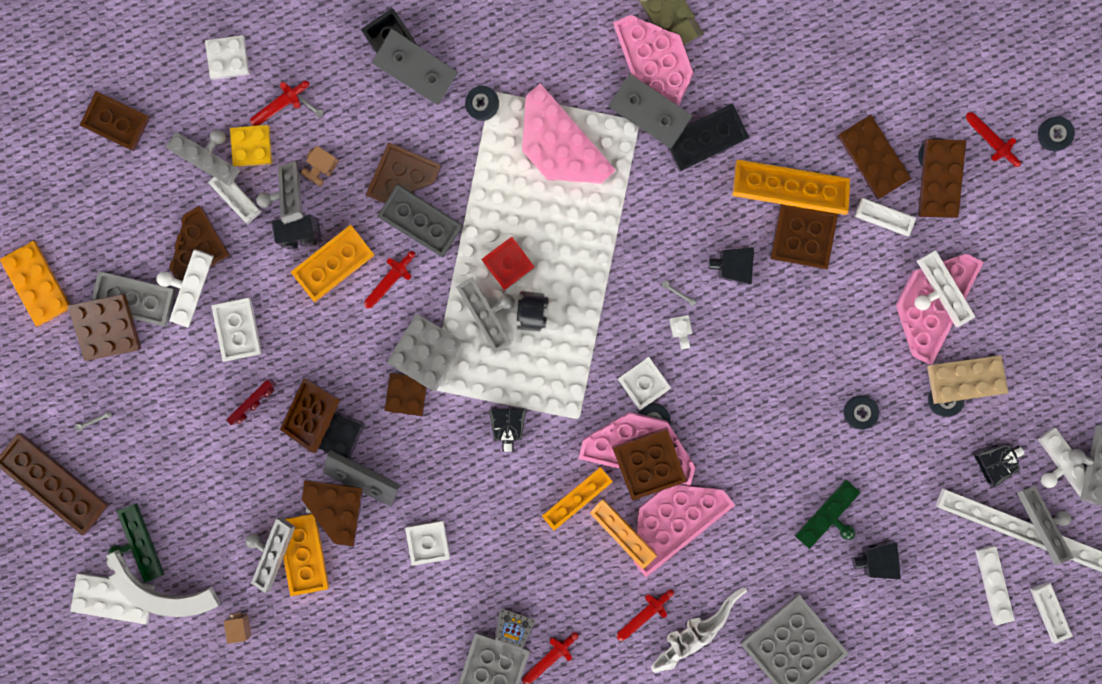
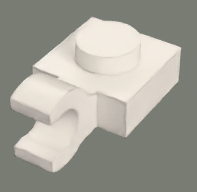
(681, 328)

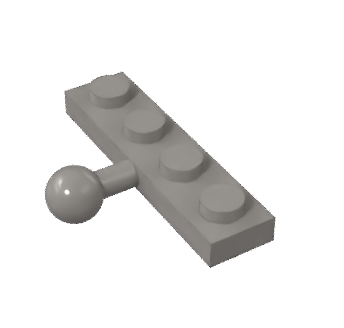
(204, 158)
(288, 193)
(485, 314)
(1092, 483)
(1046, 524)
(272, 553)

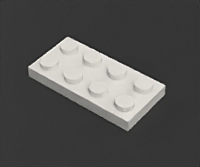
(100, 598)

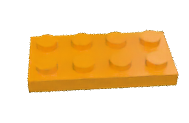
(332, 263)
(35, 283)
(305, 557)

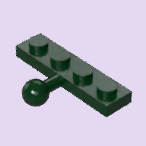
(828, 515)
(139, 543)

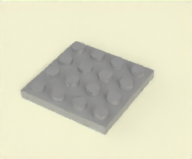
(794, 645)

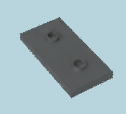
(414, 67)
(650, 111)
(420, 220)
(360, 476)

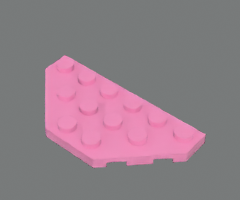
(655, 57)
(558, 144)
(929, 327)
(598, 445)
(677, 517)

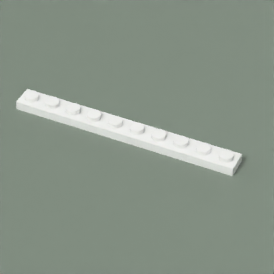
(1013, 526)

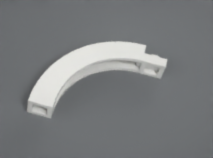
(155, 601)

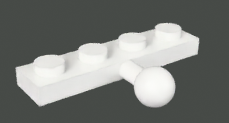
(189, 288)
(944, 289)
(1059, 453)

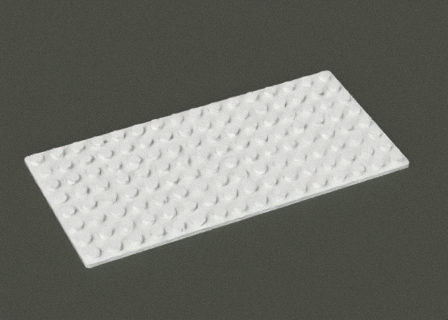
(568, 238)

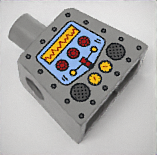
(512, 632)

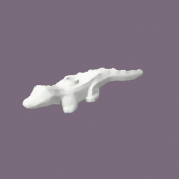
(695, 636)

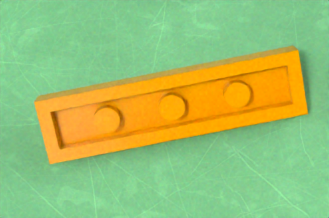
(577, 498)
(623, 534)

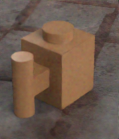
(321, 162)

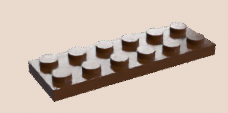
(52, 484)

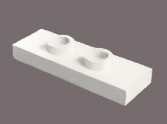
(236, 200)
(885, 217)
(1051, 612)

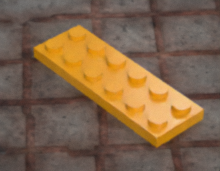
(791, 187)

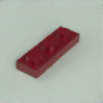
(251, 402)

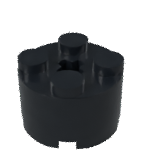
(531, 311)

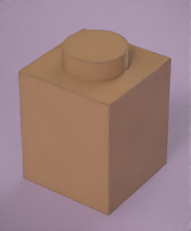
(237, 628)

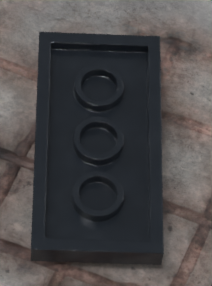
(708, 137)

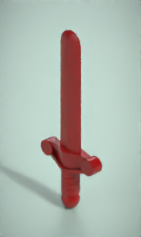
(289, 96)
(1002, 149)
(398, 269)
(655, 605)
(560, 649)

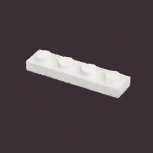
(995, 585)

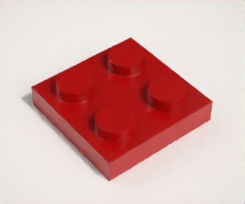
(508, 263)

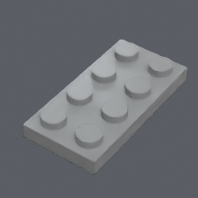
(146, 300)

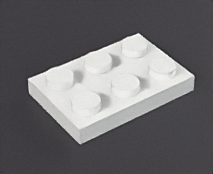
(236, 329)

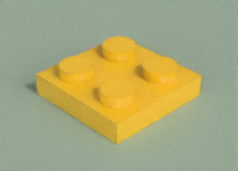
(251, 145)

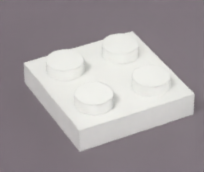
(227, 57)
(644, 383)
(427, 542)

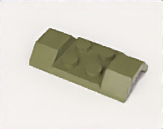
(674, 17)

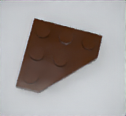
(401, 168)
(197, 234)
(334, 508)

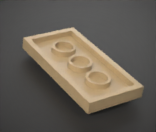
(967, 379)

